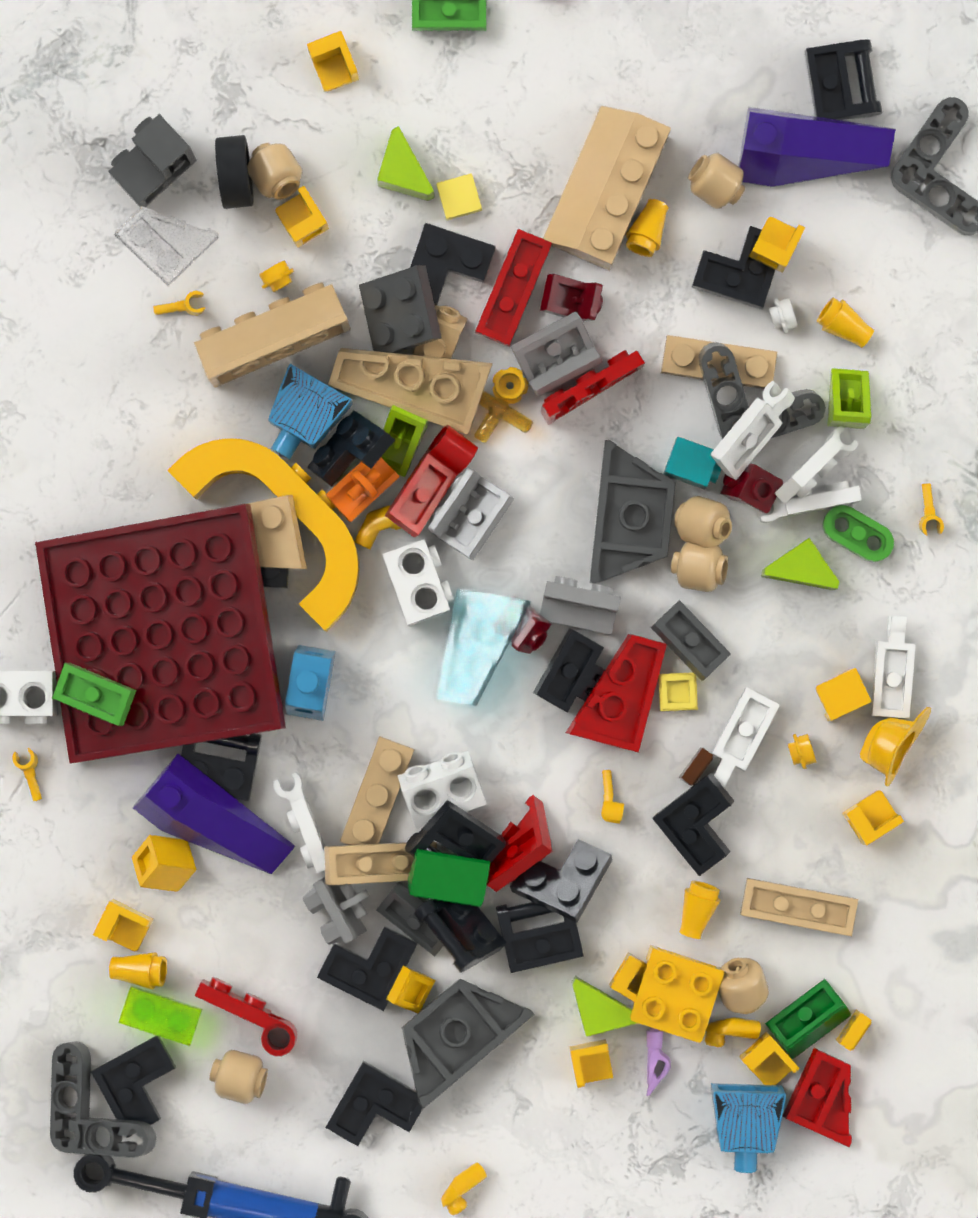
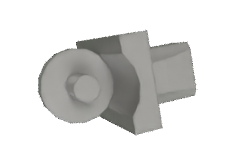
(342, 906)

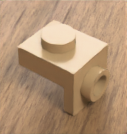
(451, 327)

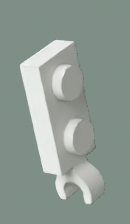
(752, 431)
(820, 463)
(836, 495)
(893, 672)
(743, 733)
(303, 820)

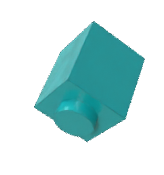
(692, 464)

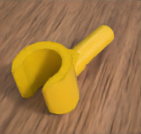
(180, 306)
(929, 510)
(29, 773)
(611, 810)

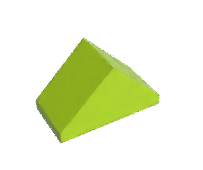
(401, 169)
(849, 399)
(408, 433)
(802, 566)
(599, 1010)

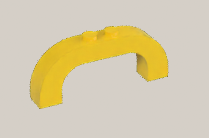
(223, 457)

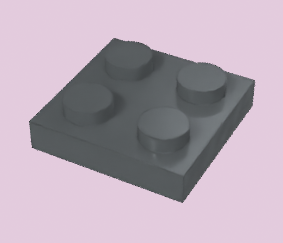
(400, 310)

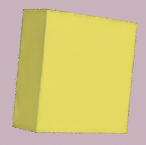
(459, 197)
(677, 691)

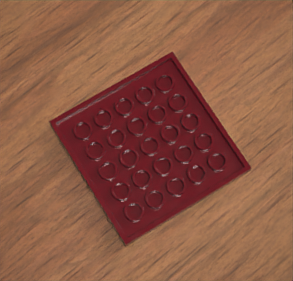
(174, 617)

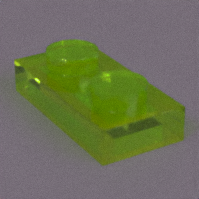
(160, 1015)

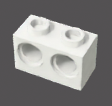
(409, 585)
(18, 685)
(438, 779)

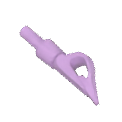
(654, 1045)

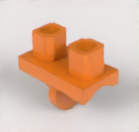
(361, 488)

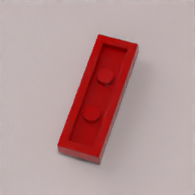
(513, 287)

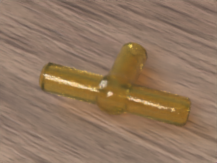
(497, 410)

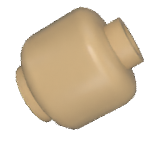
(274, 170)
(716, 180)
(703, 522)
(700, 567)
(743, 986)
(239, 1076)

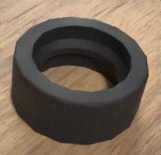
(232, 171)

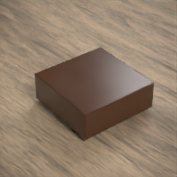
(696, 766)

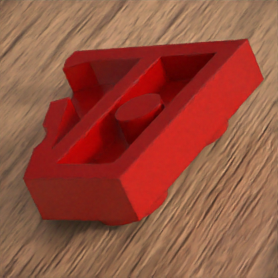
(526, 846)
(823, 1097)

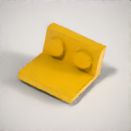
(676, 994)

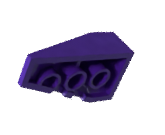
(799, 148)
(203, 813)

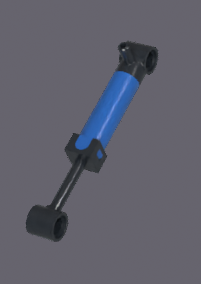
(213, 1198)

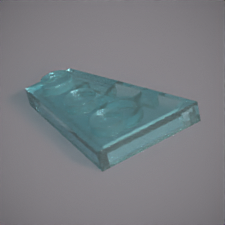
(476, 643)

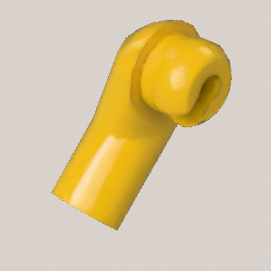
(372, 524)
(732, 1027)
(460, 1185)

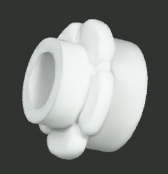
(783, 315)

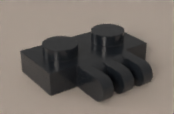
(570, 671)

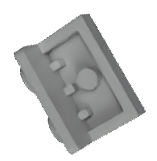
(556, 354)
(469, 513)
(580, 607)

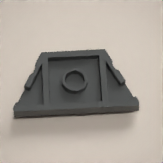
(631, 515)
(456, 1035)

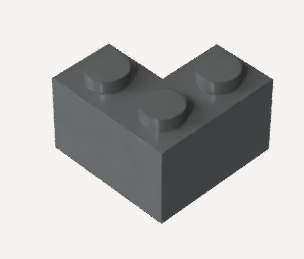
(153, 163)

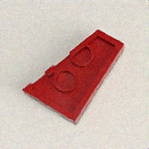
(591, 385)
(623, 696)

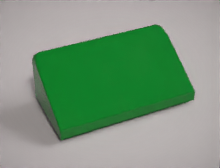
(448, 878)
(808, 1019)

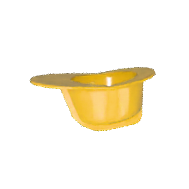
(889, 743)

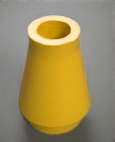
(647, 230)
(844, 322)
(698, 907)
(142, 969)

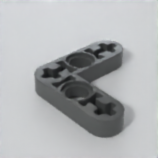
(925, 164)
(728, 414)
(83, 1125)

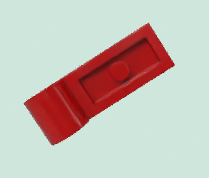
(430, 480)
(249, 1008)

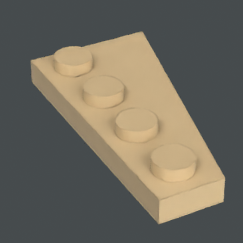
(429, 387)
(278, 533)

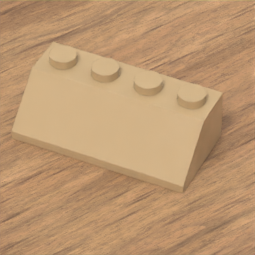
(606, 185)
(271, 335)

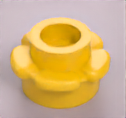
(276, 276)
(514, 376)
(802, 751)

